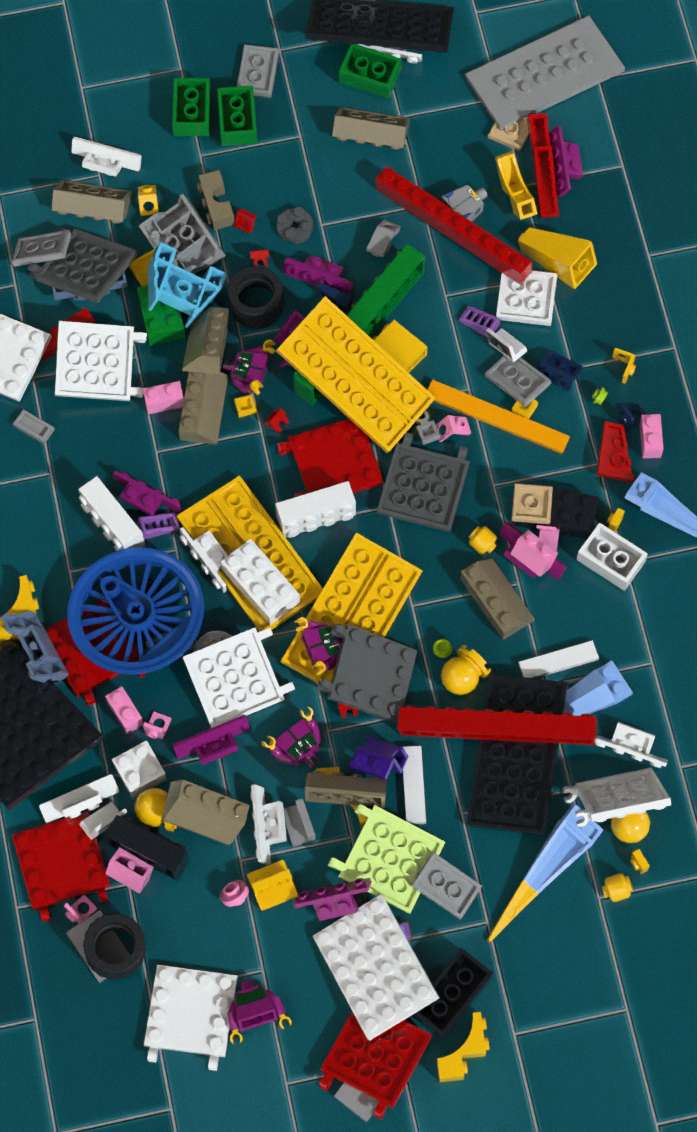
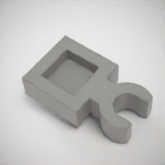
(427, 430)

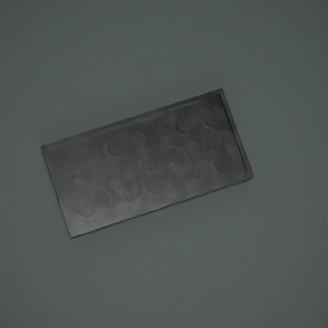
(381, 24)
(516, 777)

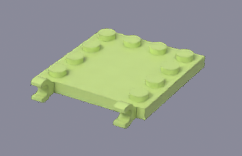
(390, 855)

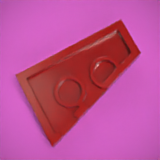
(613, 454)

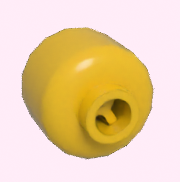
(482, 540)
(617, 887)

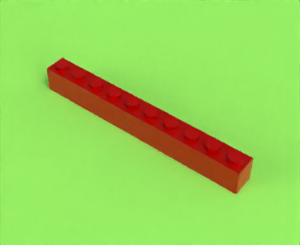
(454, 225)
(497, 725)

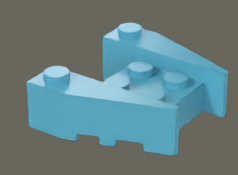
(179, 287)

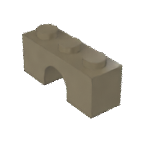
(219, 213)

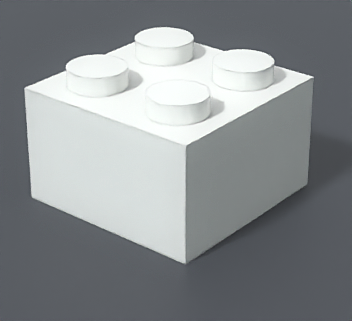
(139, 769)

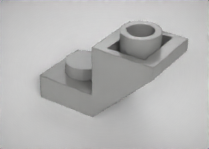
(382, 238)

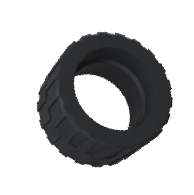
(255, 277)
(107, 923)

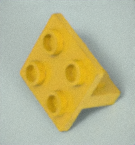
(272, 885)

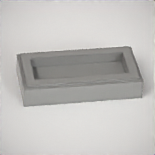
(33, 426)

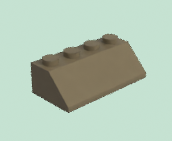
(370, 127)
(91, 201)
(207, 341)
(203, 407)
(496, 597)
(345, 789)
(204, 811)

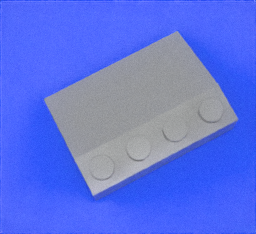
(185, 231)

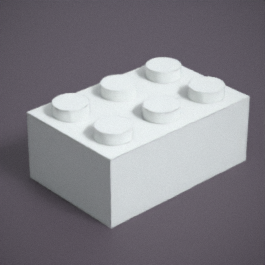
(612, 556)

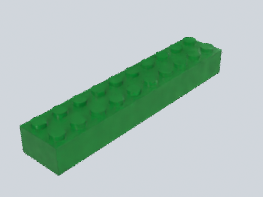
(376, 303)

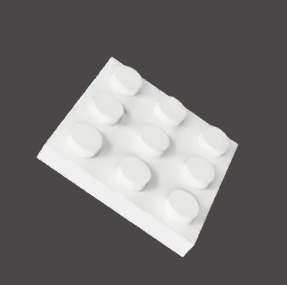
(528, 302)

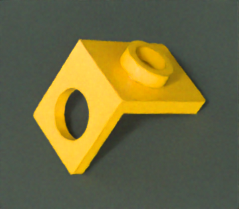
(145, 194)
(630, 360)

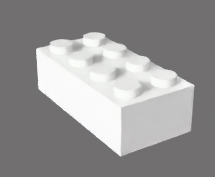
(316, 509)
(110, 516)
(260, 582)

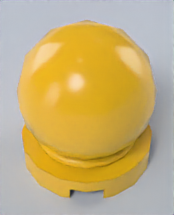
(462, 673)
(150, 808)
(631, 827)

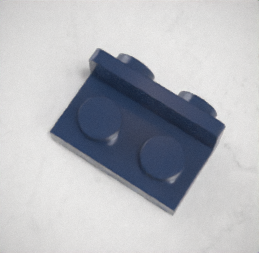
(560, 370)

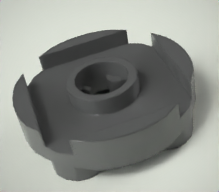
(291, 216)

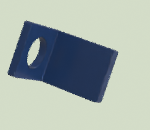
(626, 416)

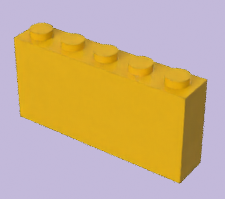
(401, 345)

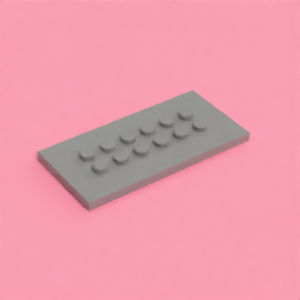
(544, 72)

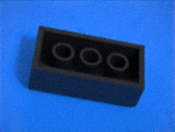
(570, 513)
(151, 848)
(457, 990)

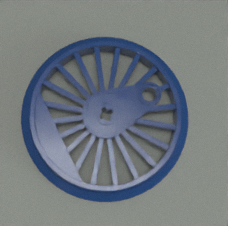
(135, 611)

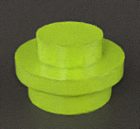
(599, 395)
(442, 648)

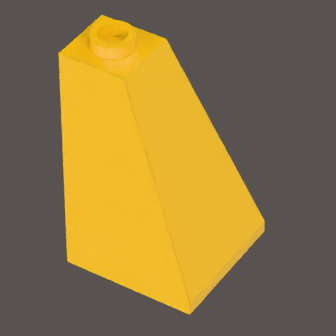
(560, 254)

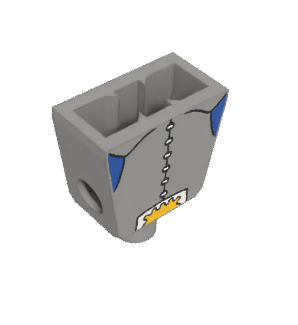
(466, 201)

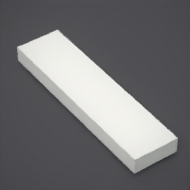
(559, 660)
(414, 786)

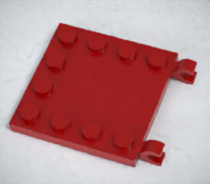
(334, 457)
(82, 672)
(60, 863)
(375, 1066)

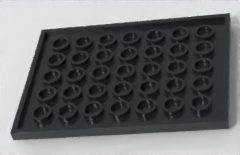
(37, 729)

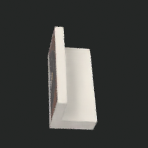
(506, 344)

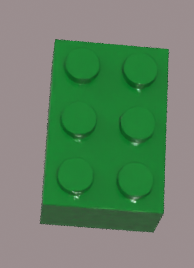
(370, 70)
(191, 106)
(237, 115)
(162, 322)

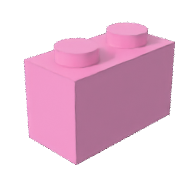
(163, 397)
(651, 436)
(534, 553)
(124, 710)
(129, 870)

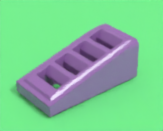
(494, 321)
(148, 520)

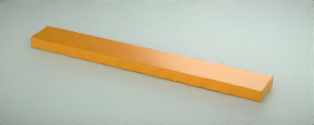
(498, 417)

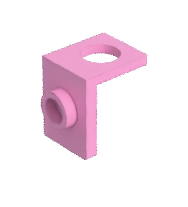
(453, 425)
(549, 535)
(154, 731)
(73, 914)

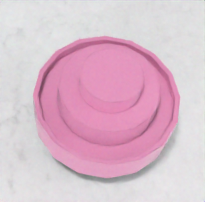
(234, 893)

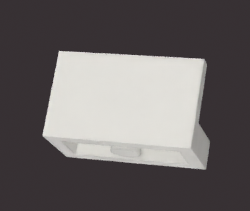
(100, 820)

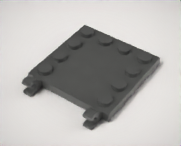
(88, 266)
(423, 486)
(370, 673)

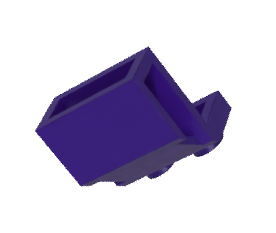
(377, 758)

